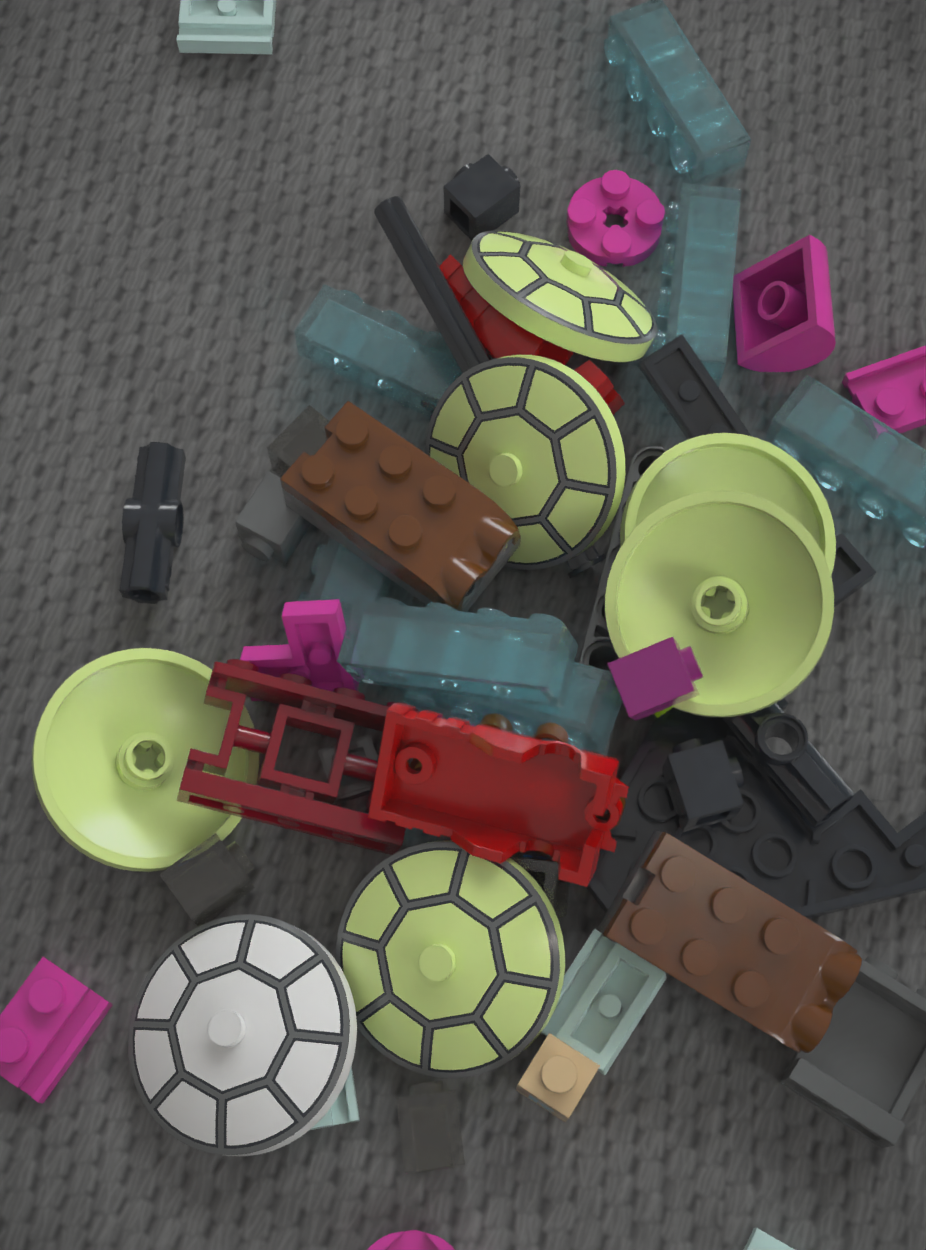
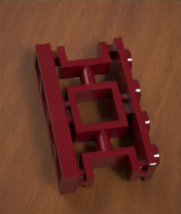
(293, 805)

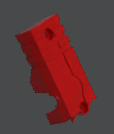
(505, 338)
(497, 790)

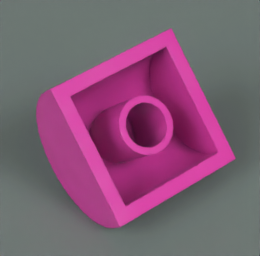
(785, 309)

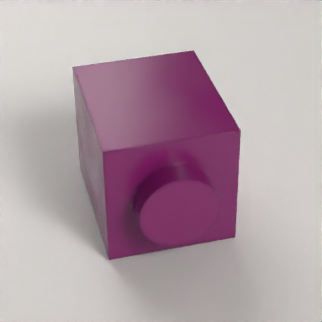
(656, 677)

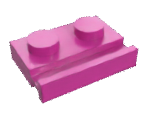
(892, 390)
(46, 1028)

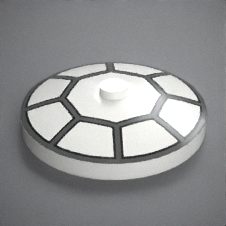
(242, 1035)

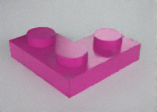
(314, 640)

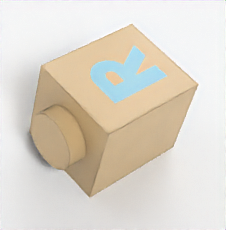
(557, 1077)

